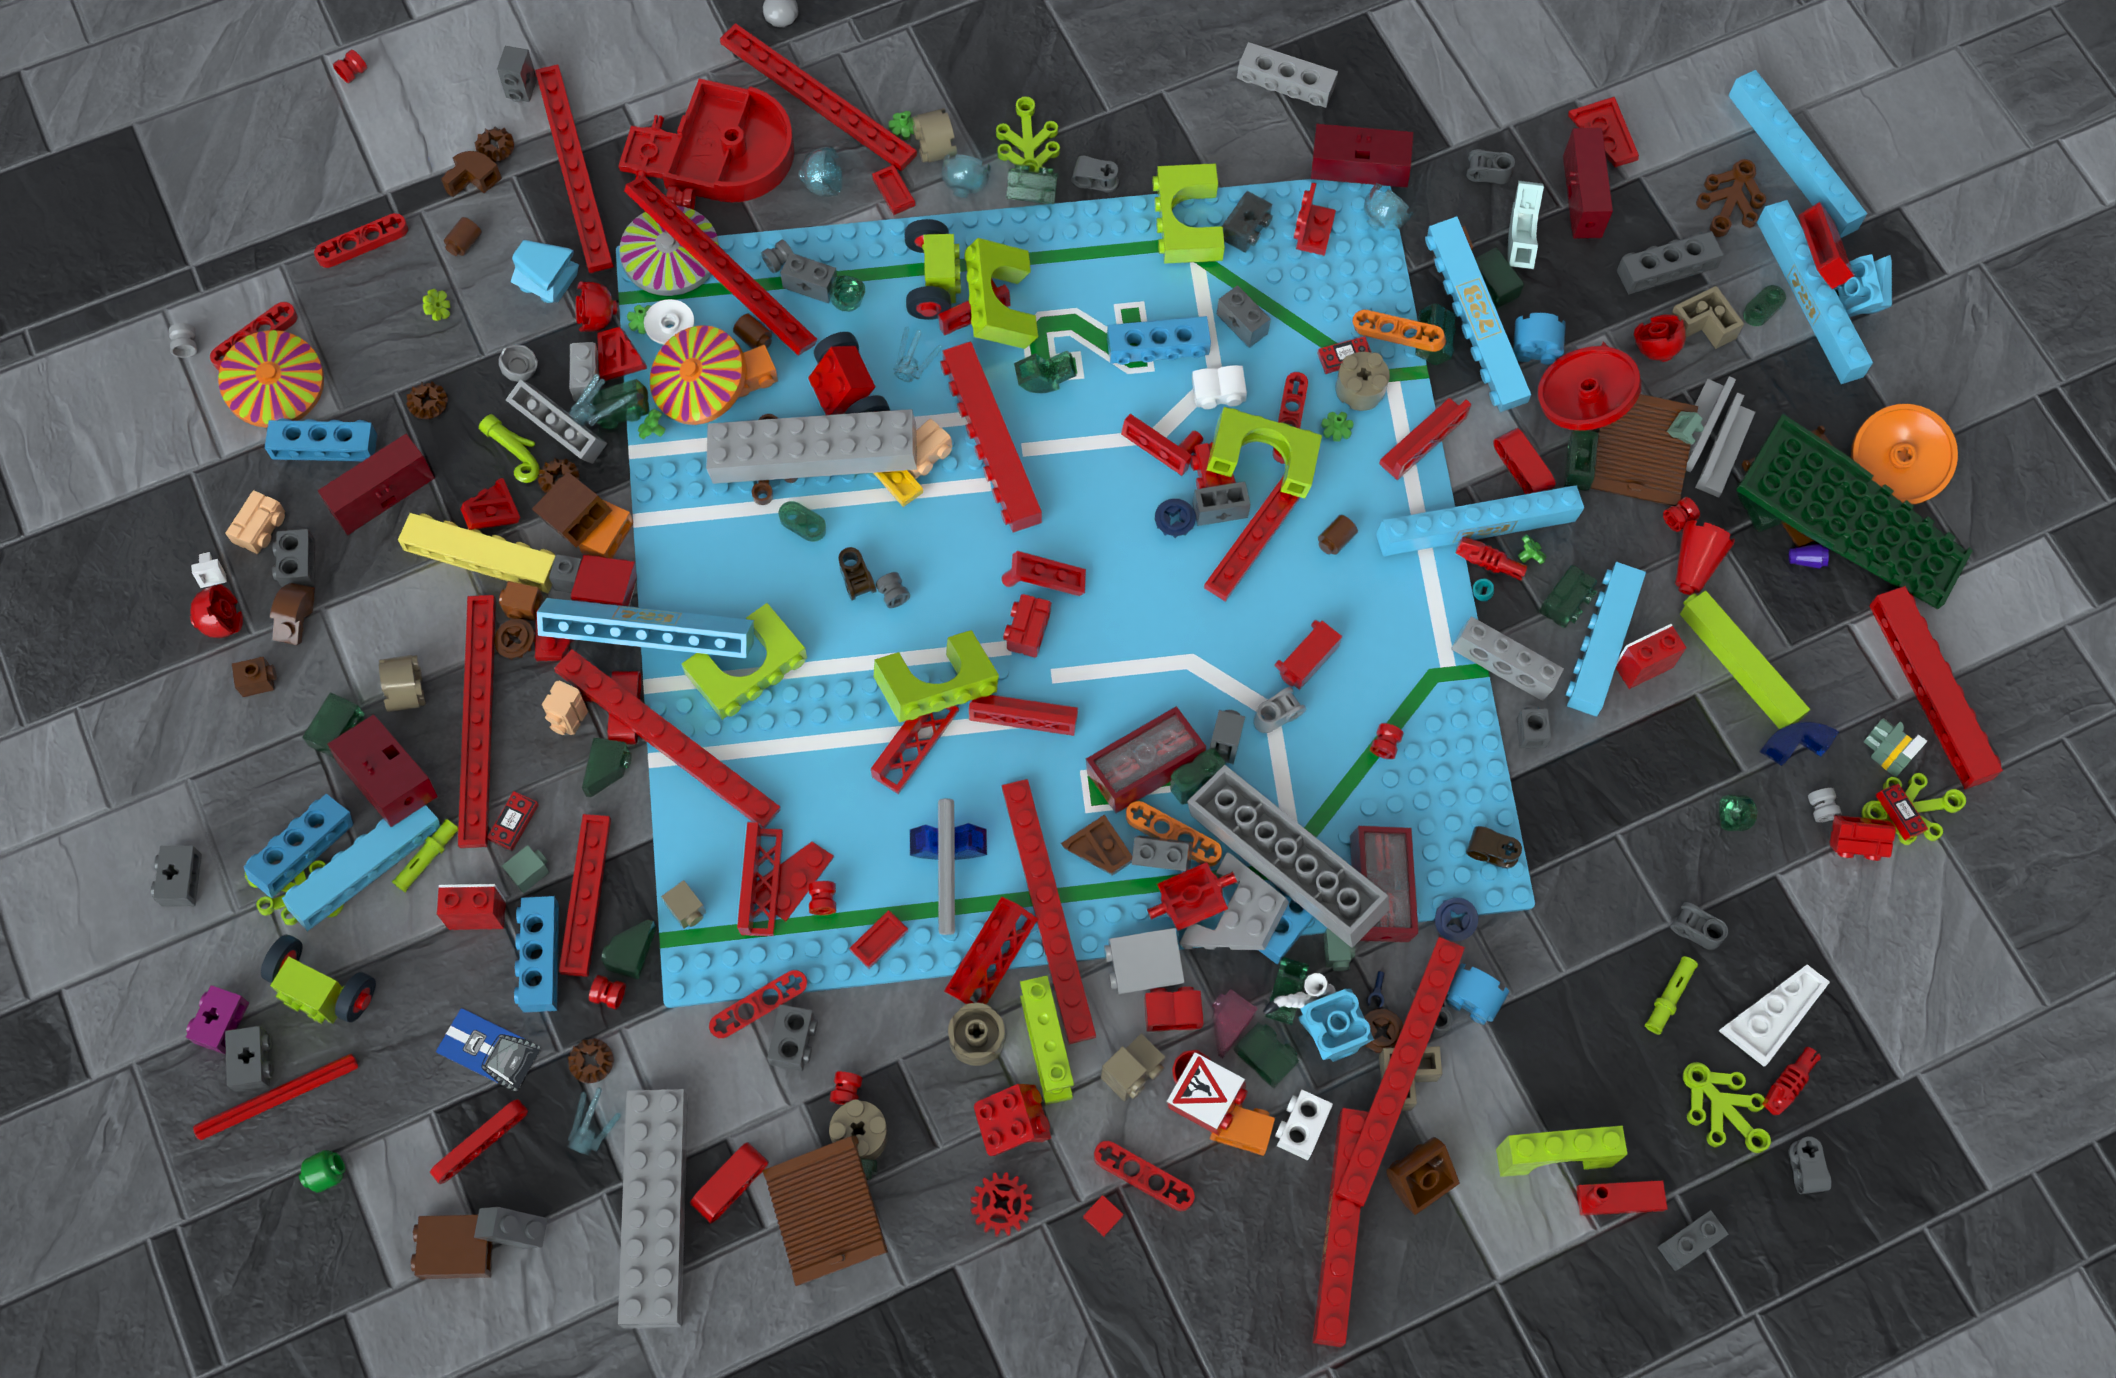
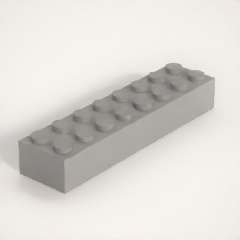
(811, 446)
(1289, 856)
(653, 1209)

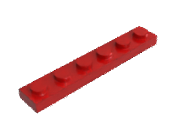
(1251, 543)
(585, 895)

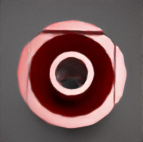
(1700, 555)

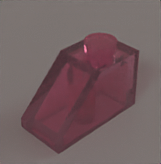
(1230, 1019)

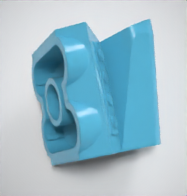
(543, 270)
(1869, 288)
(1336, 1025)

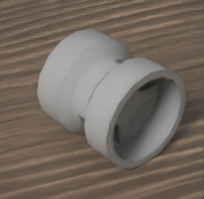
(182, 340)
(1824, 804)

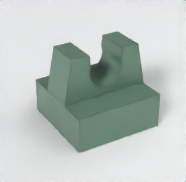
(1685, 425)

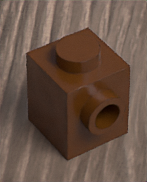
(254, 676)

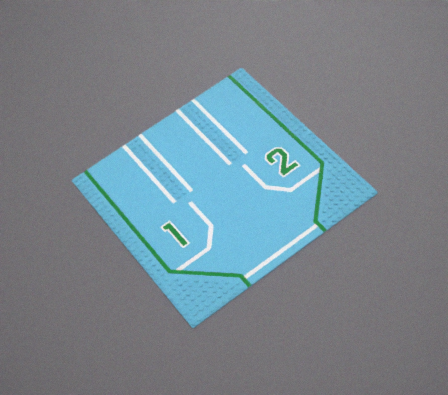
(1117, 653)

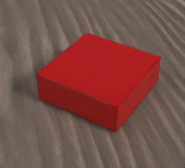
(1103, 1216)

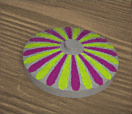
(658, 261)

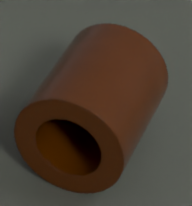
(462, 237)
(752, 332)
(1337, 535)

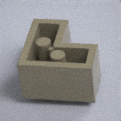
(1712, 315)
(1131, 1067)
(1428, 1071)

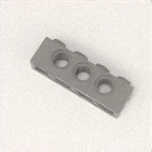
(1287, 75)
(556, 421)
(1507, 658)

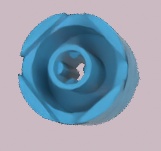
(1539, 338)
(1476, 993)

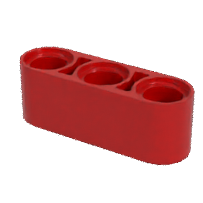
(1523, 462)
(617, 730)
(729, 1182)

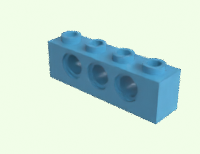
(1168, 331)
(332, 448)
(294, 859)
(1295, 925)
(543, 996)

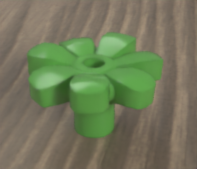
(902, 124)
(637, 318)
(651, 425)
(1337, 426)
(1532, 550)

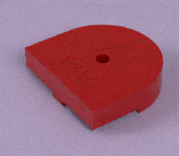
(731, 144)

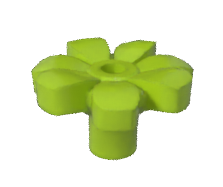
(436, 304)

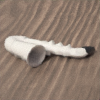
(1315, 986)

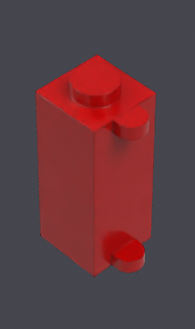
(1309, 655)

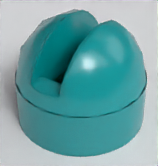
(1478, 589)

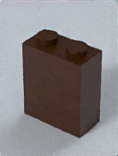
(572, 509)
(449, 1248)

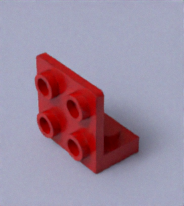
(1313, 225)

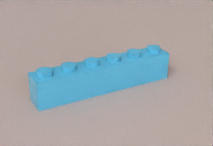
(1606, 638)
(358, 867)

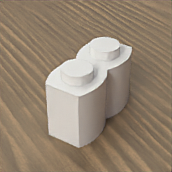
(1219, 386)

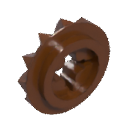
(504, 140)
(432, 407)
(546, 477)
(516, 628)
(1381, 1018)
(591, 1073)

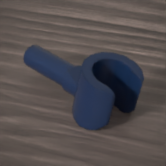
(1377, 990)

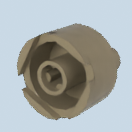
(935, 135)
(1362, 380)
(401, 683)
(991, 1029)
(860, 1115)

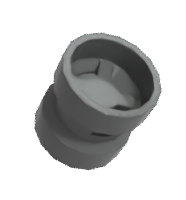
(777, 256)
(892, 589)

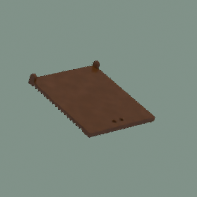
(1642, 453)
(825, 1210)

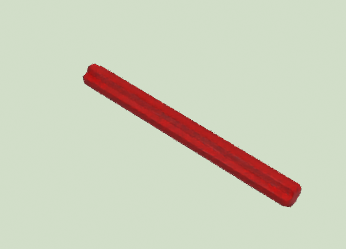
(275, 1097)

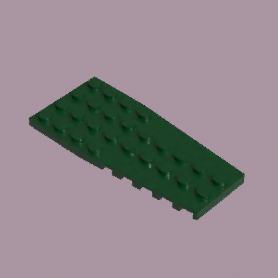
(1851, 514)

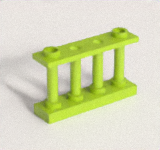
(1046, 1040)

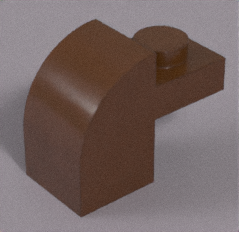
(471, 168)
(289, 609)

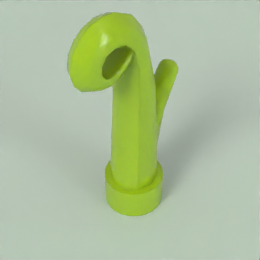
(515, 444)

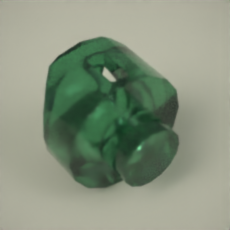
(847, 293)
(1737, 812)

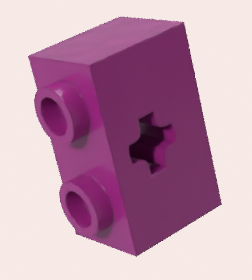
(221, 1004)

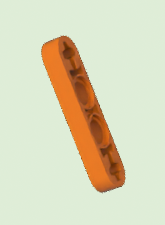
(1401, 325)
(1176, 829)

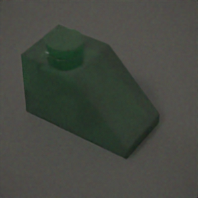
(605, 765)
(629, 950)

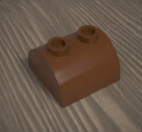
(1423, 1175)

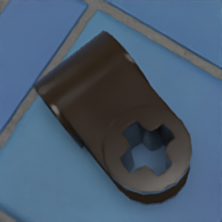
(856, 577)
(1491, 847)

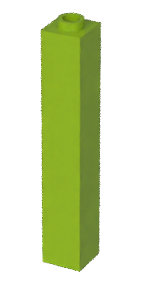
(1743, 660)

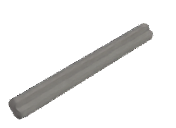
(946, 867)

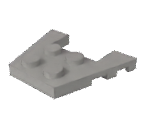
(1249, 917)

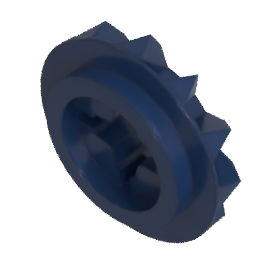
(1171, 508)
(1468, 920)

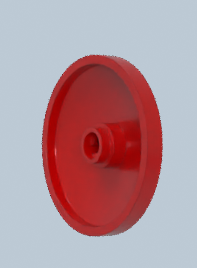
(1589, 388)

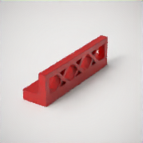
(1424, 437)
(1024, 714)
(902, 741)
(749, 880)
(987, 951)

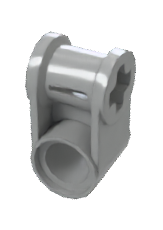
(1281, 707)

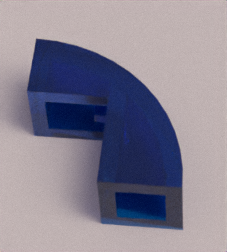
(1809, 734)
(969, 842)

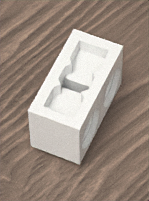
(1308, 1126)

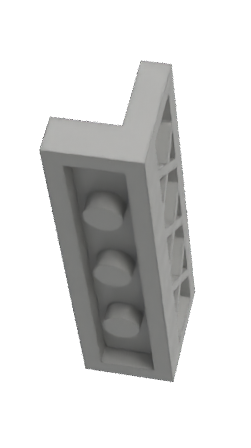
(1709, 407)
(1725, 448)

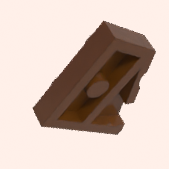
(1100, 846)

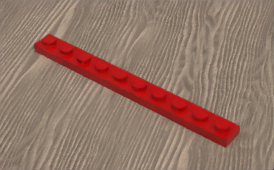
(818, 97)
(574, 169)
(720, 265)
(477, 722)
(667, 739)
(1049, 912)
(1400, 1072)

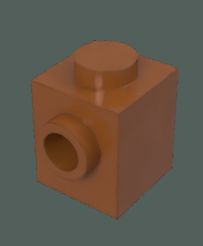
(520, 601)

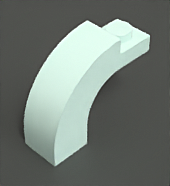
(1523, 225)

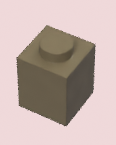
(684, 905)

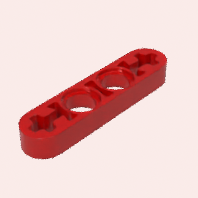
(359, 236)
(264, 319)
(1292, 417)
(759, 1005)
(478, 1141)
(1141, 1180)

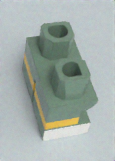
(1892, 746)

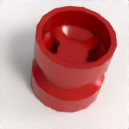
(350, 66)
(680, 197)
(1684, 511)
(1386, 741)
(822, 897)
(607, 992)
(845, 1087)

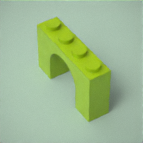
(1180, 241)
(989, 316)
(1295, 445)
(728, 692)
(915, 698)
(1593, 1146)

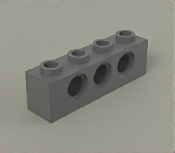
(1705, 257)

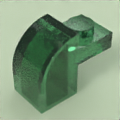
(1044, 375)
(1288, 981)

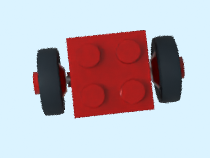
(842, 377)

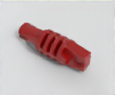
(1490, 558)
(1791, 1082)

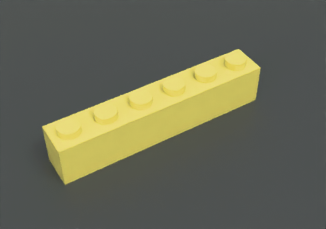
(477, 551)

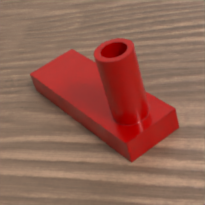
(961, 314)
(1160, 447)
(1045, 574)
(1621, 1198)

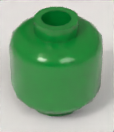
(322, 1171)

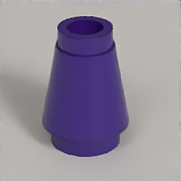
(1809, 556)

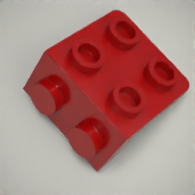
(1012, 1118)

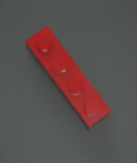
(1826, 246)

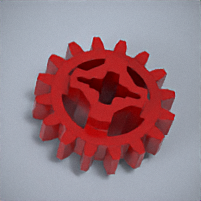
(1012, 1196)

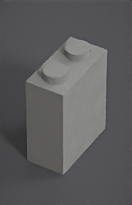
(1144, 961)

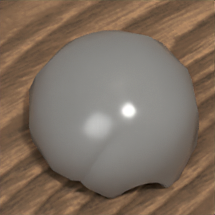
(780, 12)
(517, 362)

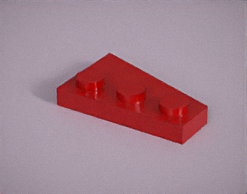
(1616, 136)
(795, 877)

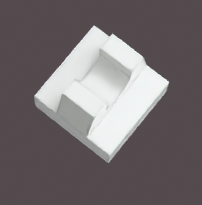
(208, 571)

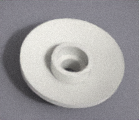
(664, 314)

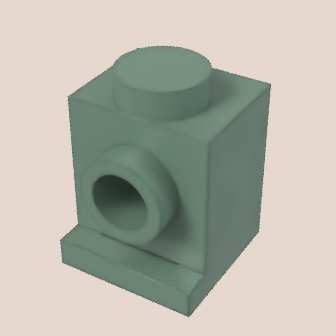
(1337, 952)

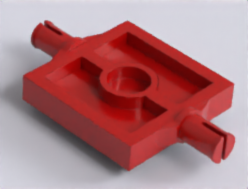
(647, 150)
(1192, 896)

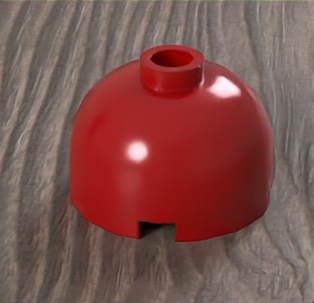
(594, 307)
(1661, 337)
(215, 612)

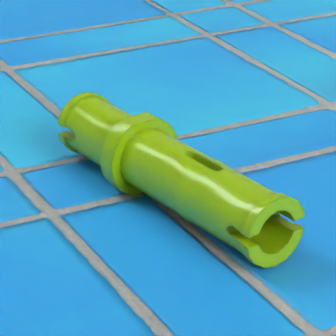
(433, 846)
(1667, 1003)

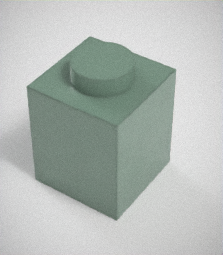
(526, 868)

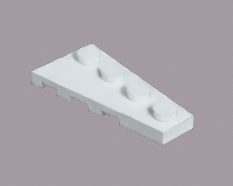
(1773, 1018)

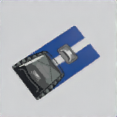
(488, 1049)

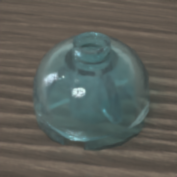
(821, 173)
(965, 175)
(1385, 209)

